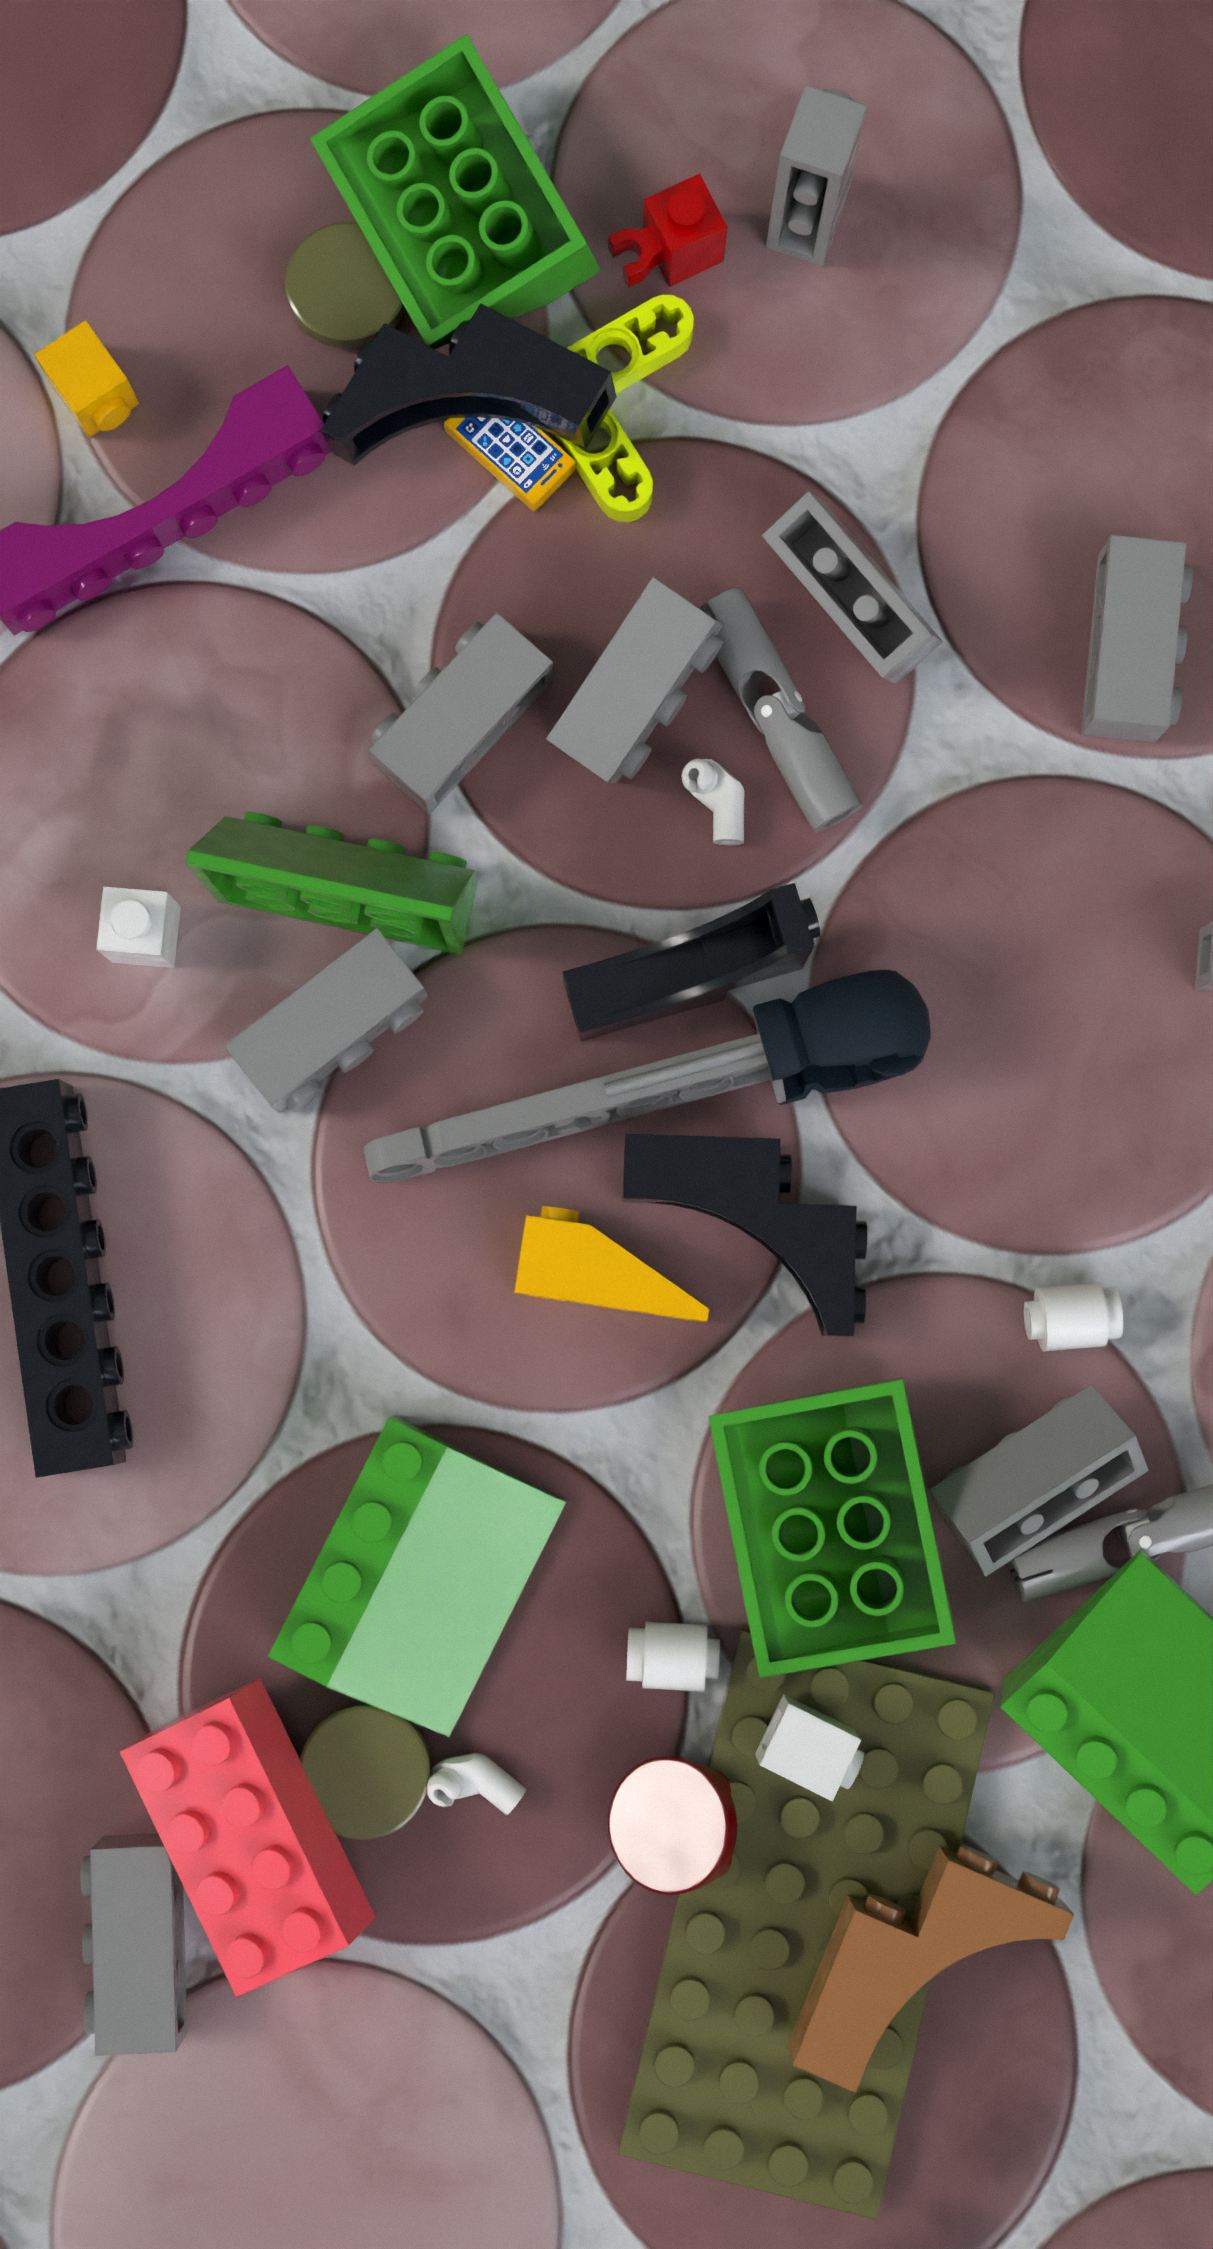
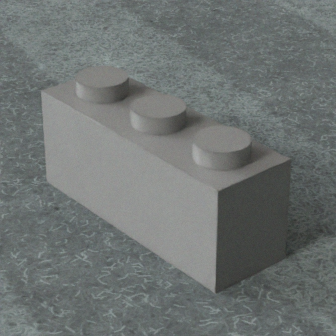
(815, 174)
(852, 588)
(1136, 639)
(637, 683)
(460, 711)
(328, 1023)
(1039, 1479)
(134, 1947)

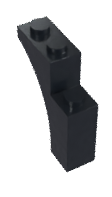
(491, 373)
(694, 967)
(741, 1186)

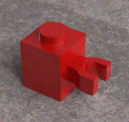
(679, 234)

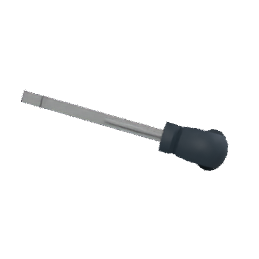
(824, 1041)

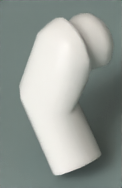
(719, 793)
(470, 1776)

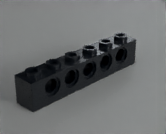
(38, 1312)

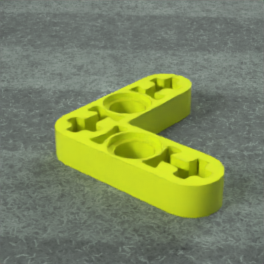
(660, 351)

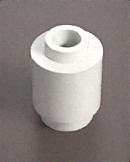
(1074, 1316)
(672, 1656)

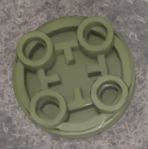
(340, 288)
(367, 1770)

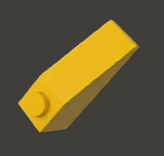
(586, 1267)

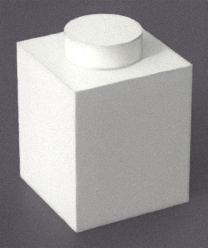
(138, 927)
(810, 1749)

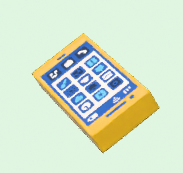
(515, 454)

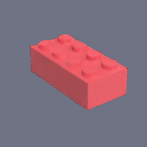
(248, 1837)

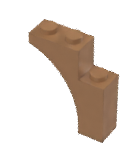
(883, 1960)

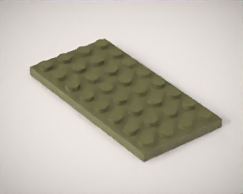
(743, 1951)

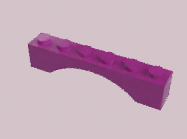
(262, 441)

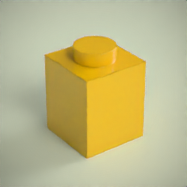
(87, 380)

